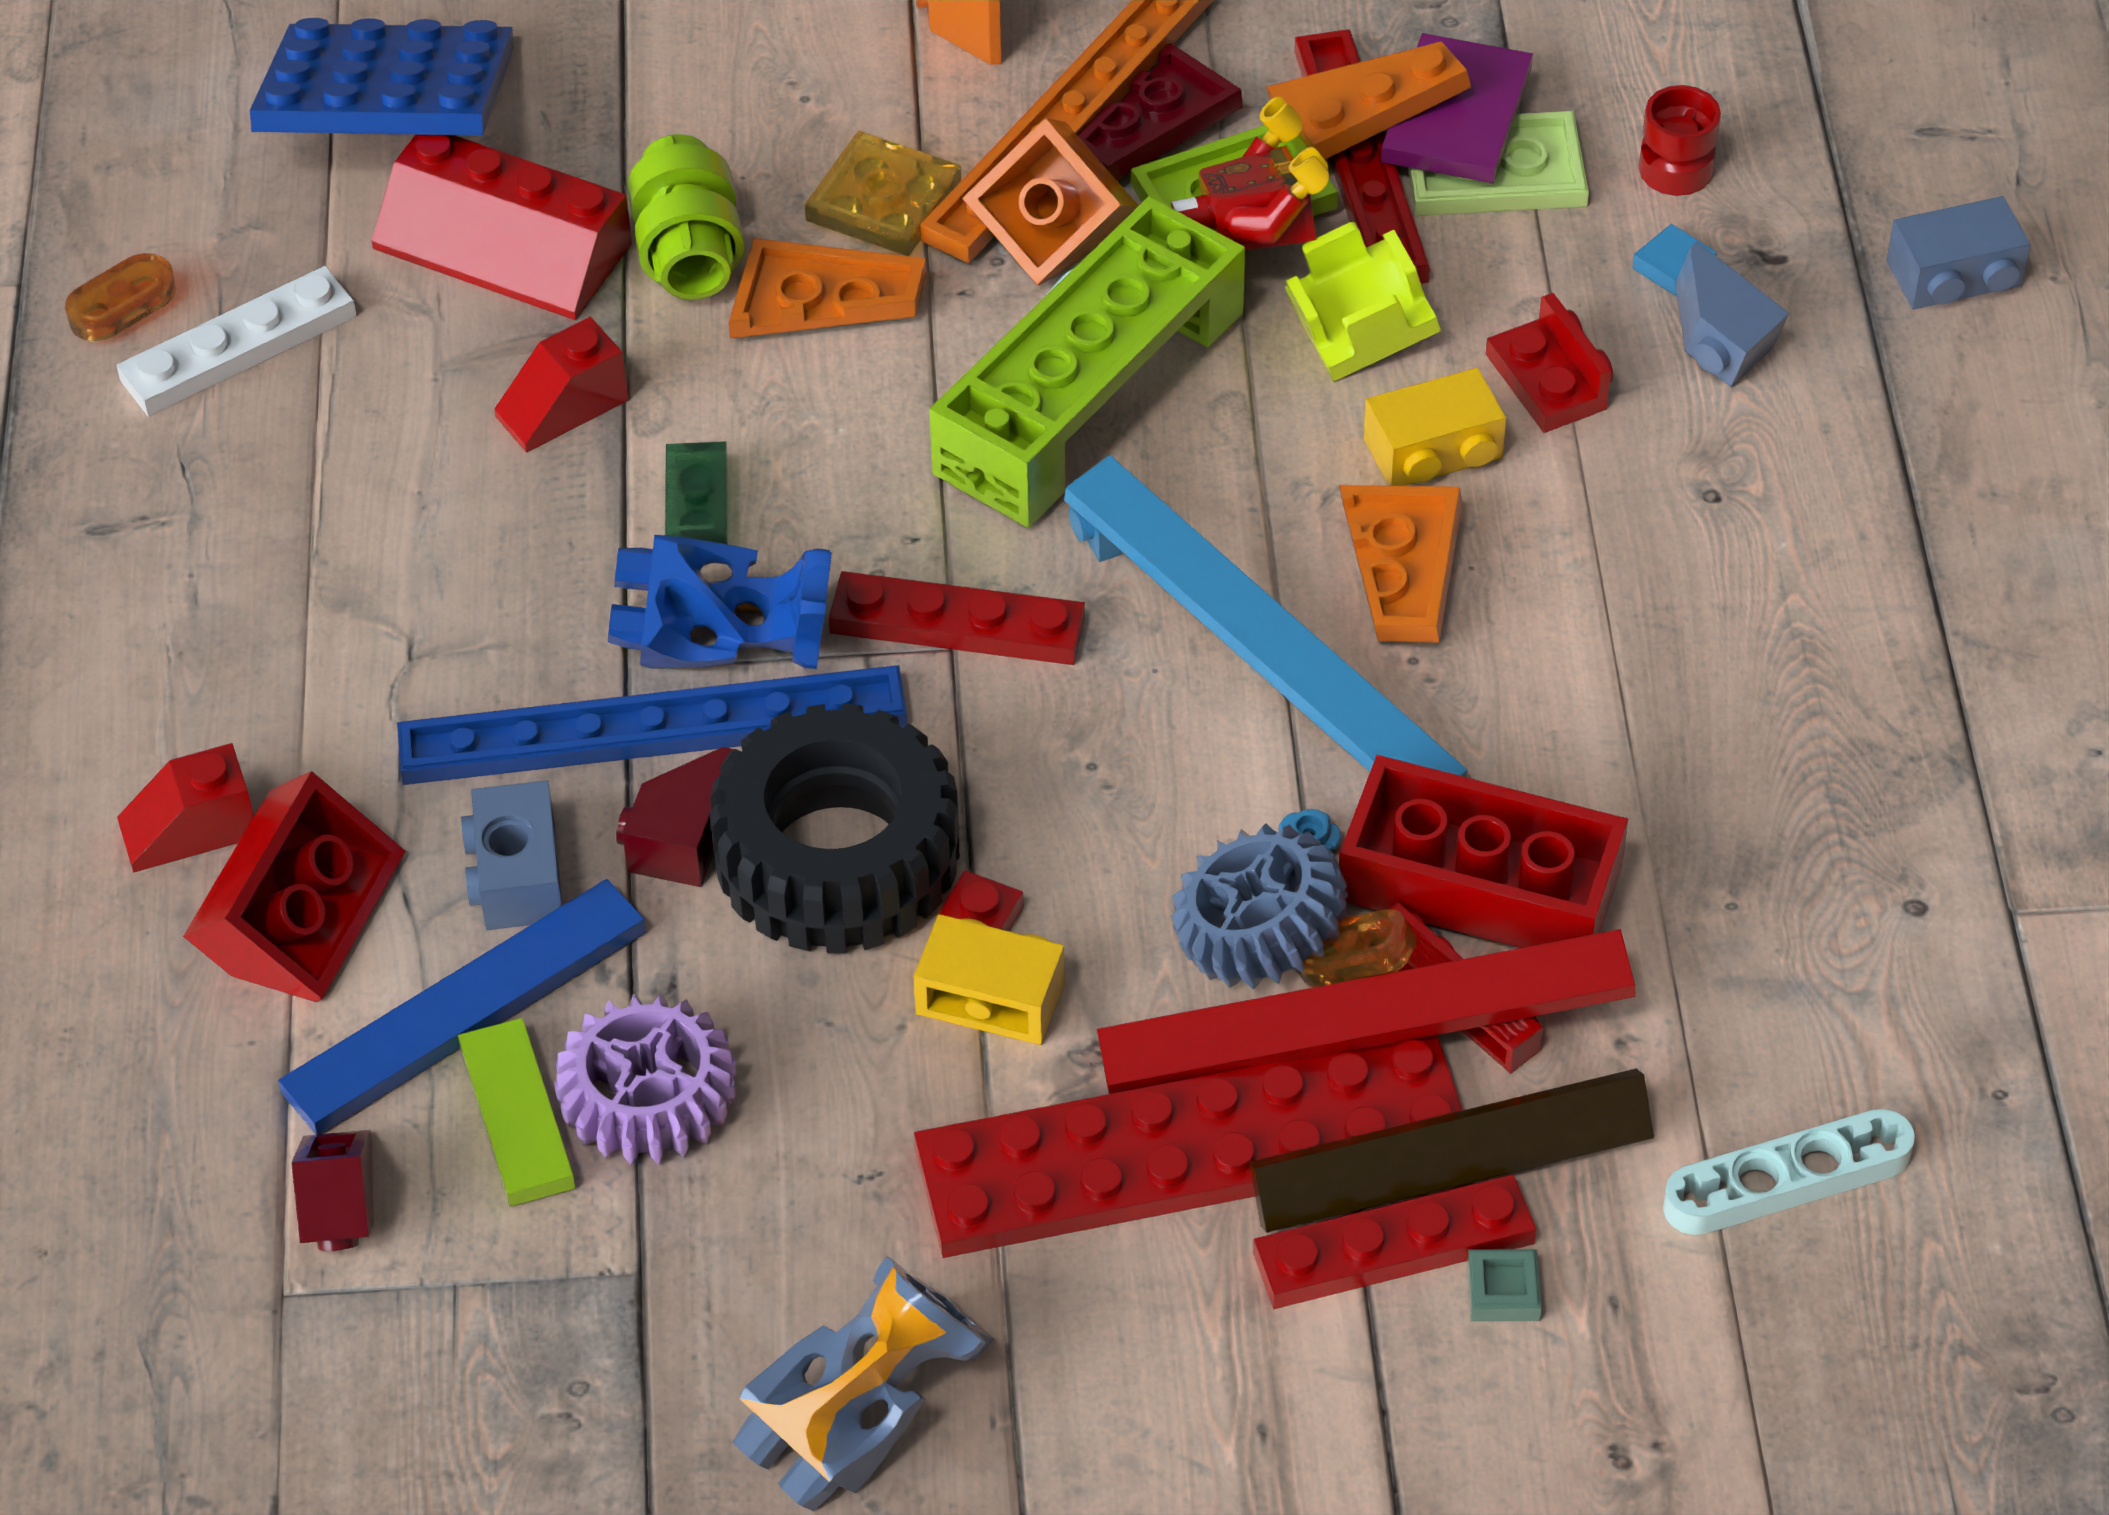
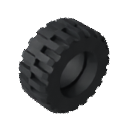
(842, 892)

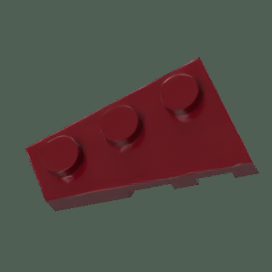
(1160, 112)

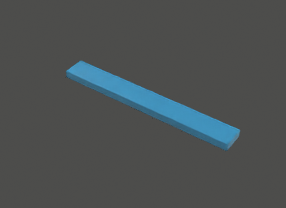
(1250, 620)

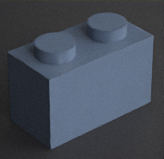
(1958, 252)

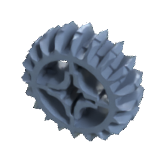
(1265, 921)

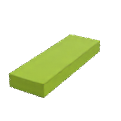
(516, 1112)

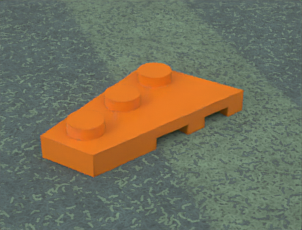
(1371, 95)
(821, 287)
(1404, 555)

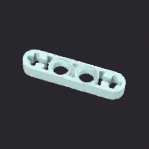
(1794, 1181)

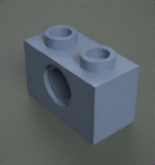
(514, 852)

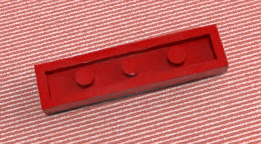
(957, 618)
(1392, 1241)

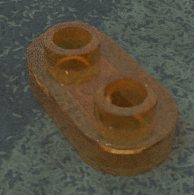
(120, 297)
(1366, 948)

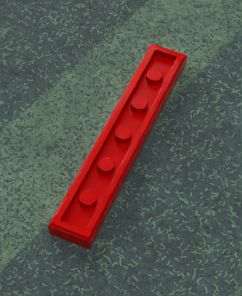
(1367, 186)

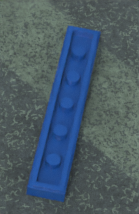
(467, 1000)

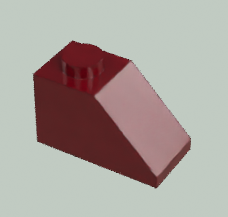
(670, 824)
(334, 1189)

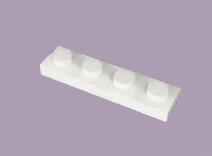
(236, 340)

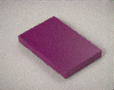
(1472, 128)

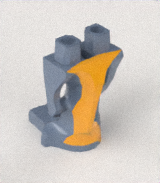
(827, 1418)

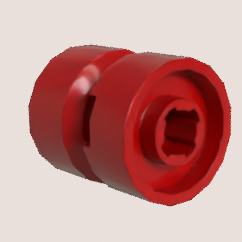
(1679, 140)

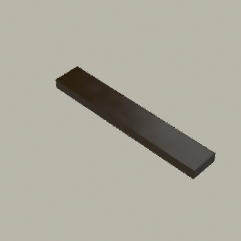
(1451, 1150)

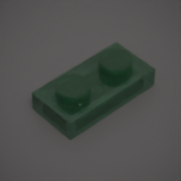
(697, 491)

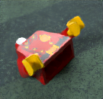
(1266, 192)

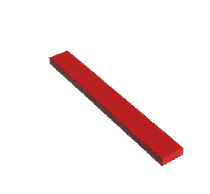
(1369, 1011)

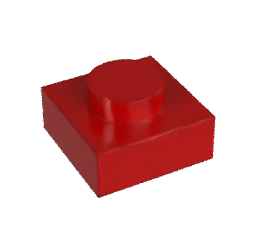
(984, 901)

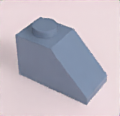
(1724, 316)

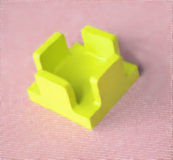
(1359, 300)

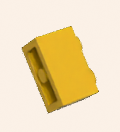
(1434, 428)
(989, 979)

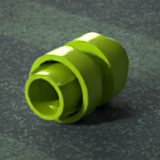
(685, 216)

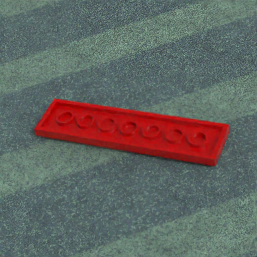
(1163, 1143)

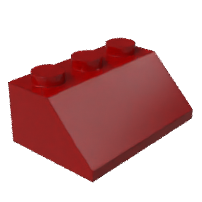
(295, 890)

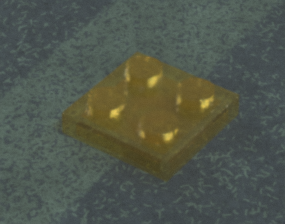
(881, 192)

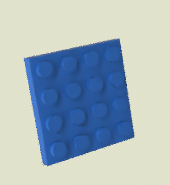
(383, 78)

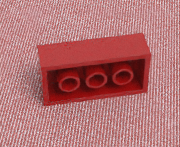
(1480, 856)

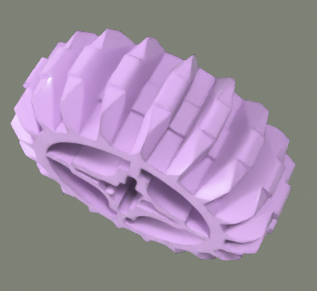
(654, 1099)

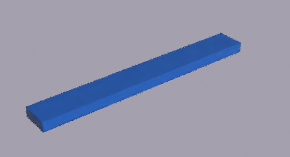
(629, 724)

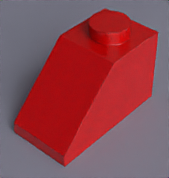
(563, 385)
(187, 809)

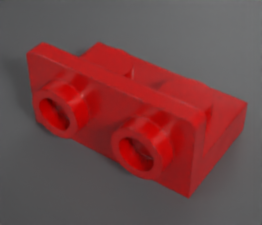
(1553, 366)

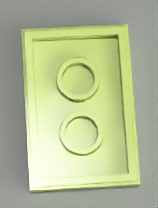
(1537, 171)

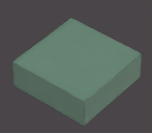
(1504, 1285)

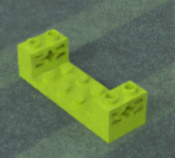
(1013, 411)

